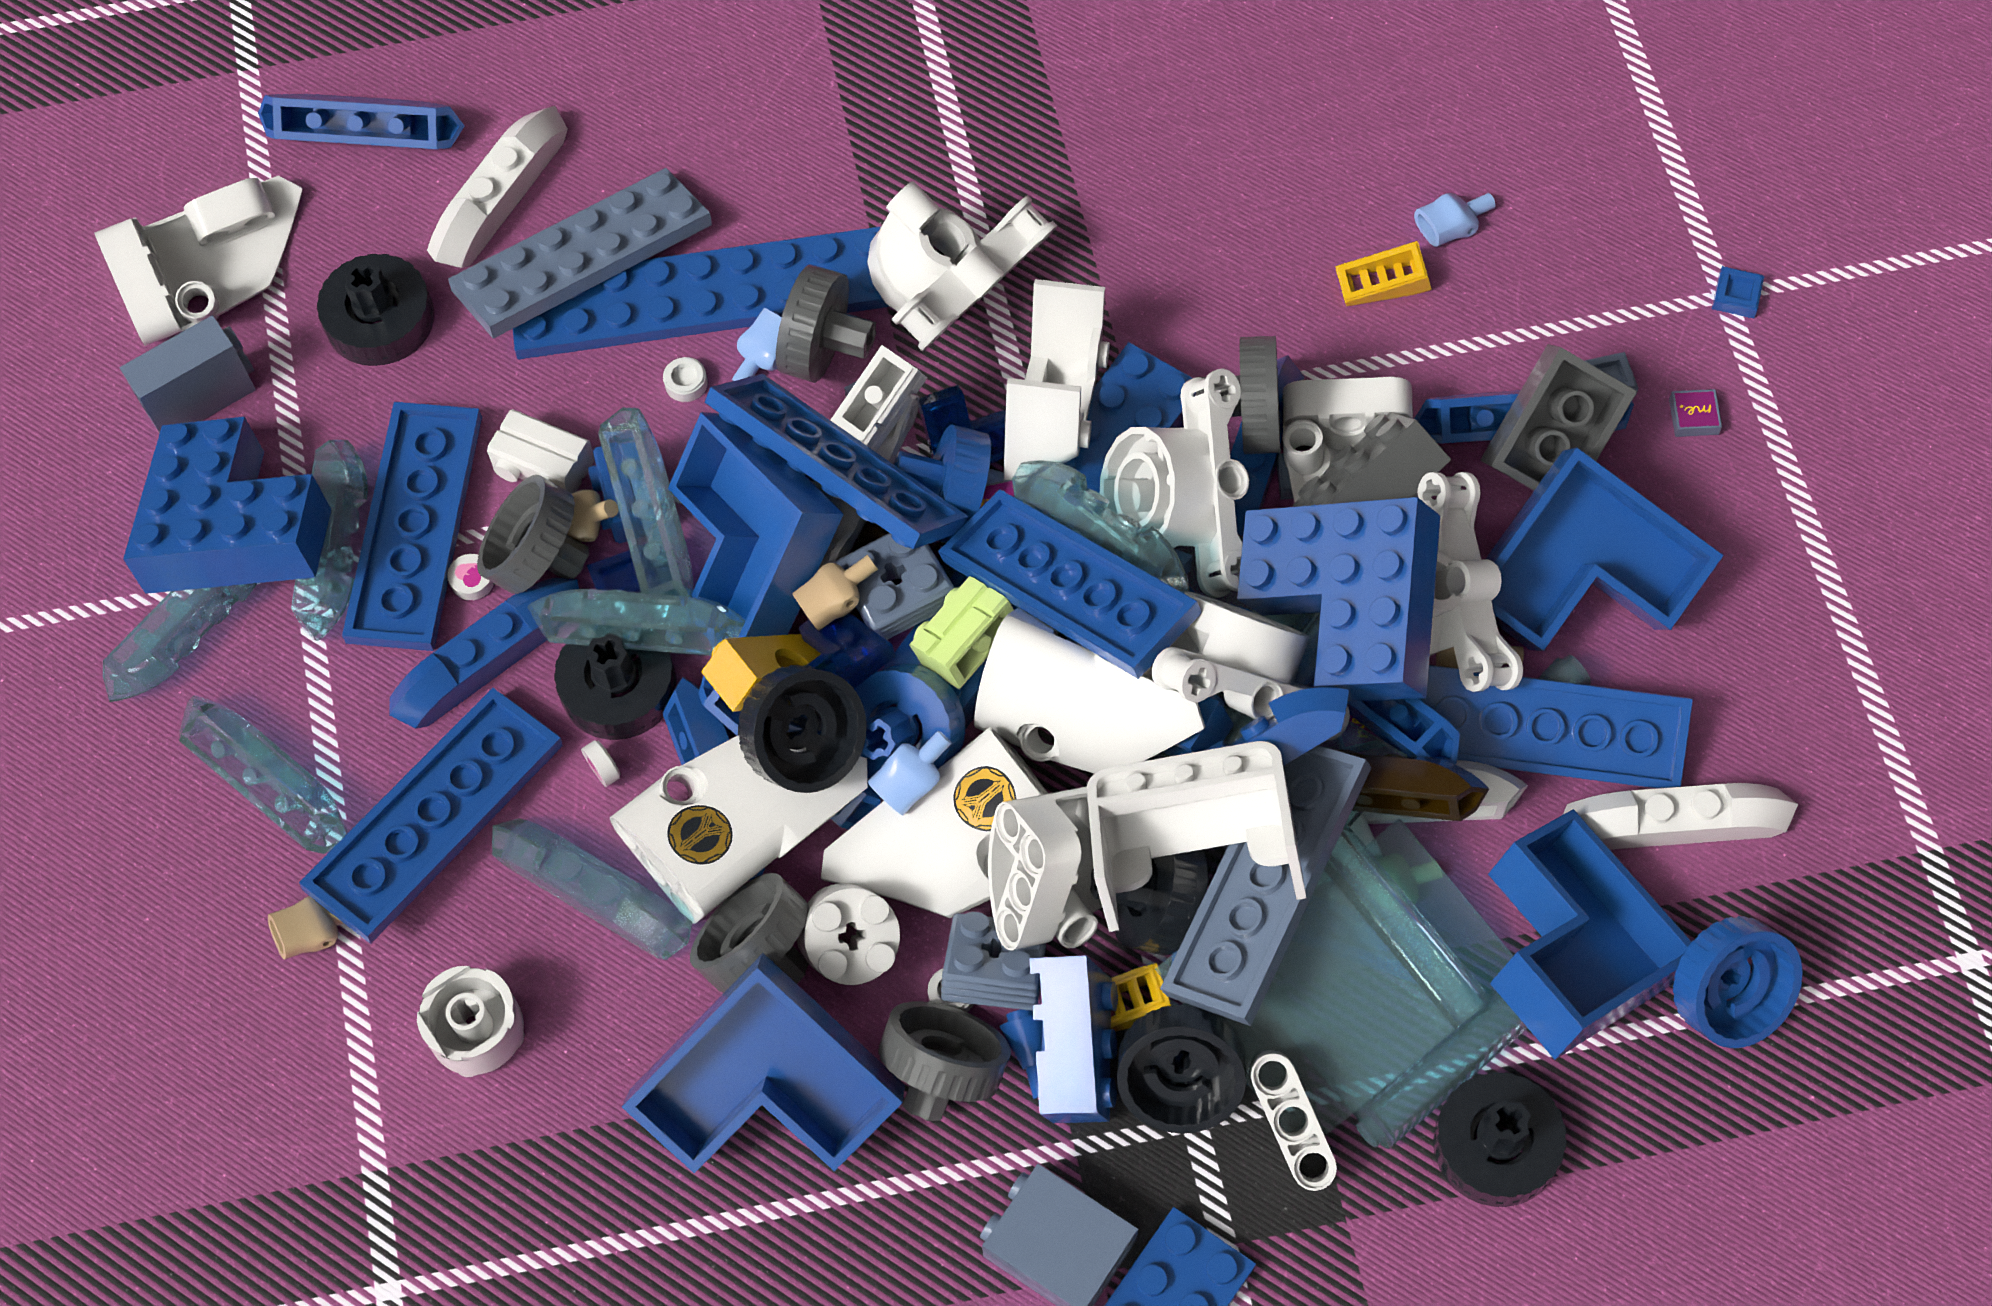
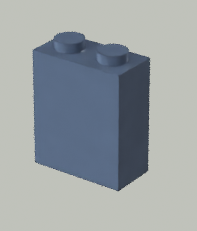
(190, 375)
(1057, 1240)

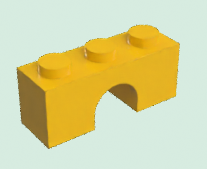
(745, 660)

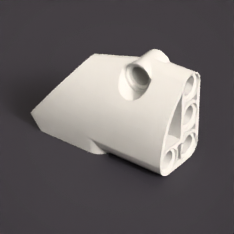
(1085, 702)

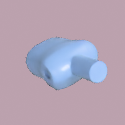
(1451, 217)
(759, 345)
(909, 773)

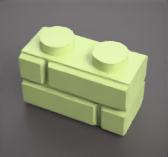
(961, 631)

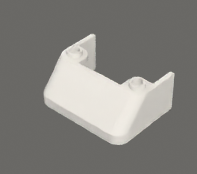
(1053, 402)
(1187, 807)

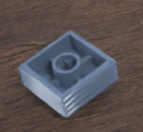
(893, 607)
(983, 970)

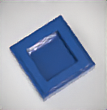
(1737, 292)

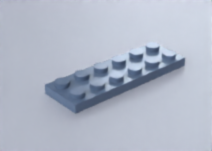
(579, 252)
(1254, 907)

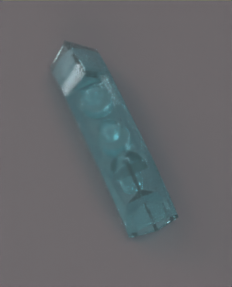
(343, 481)
(1064, 497)
(646, 504)
(641, 619)
(165, 636)
(262, 774)
(591, 887)

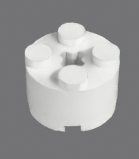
(869, 950)
(486, 1041)

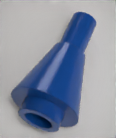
(1024, 1039)

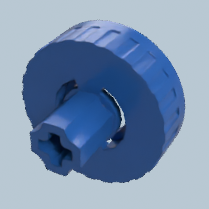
(956, 471)
(916, 692)
(1718, 969)

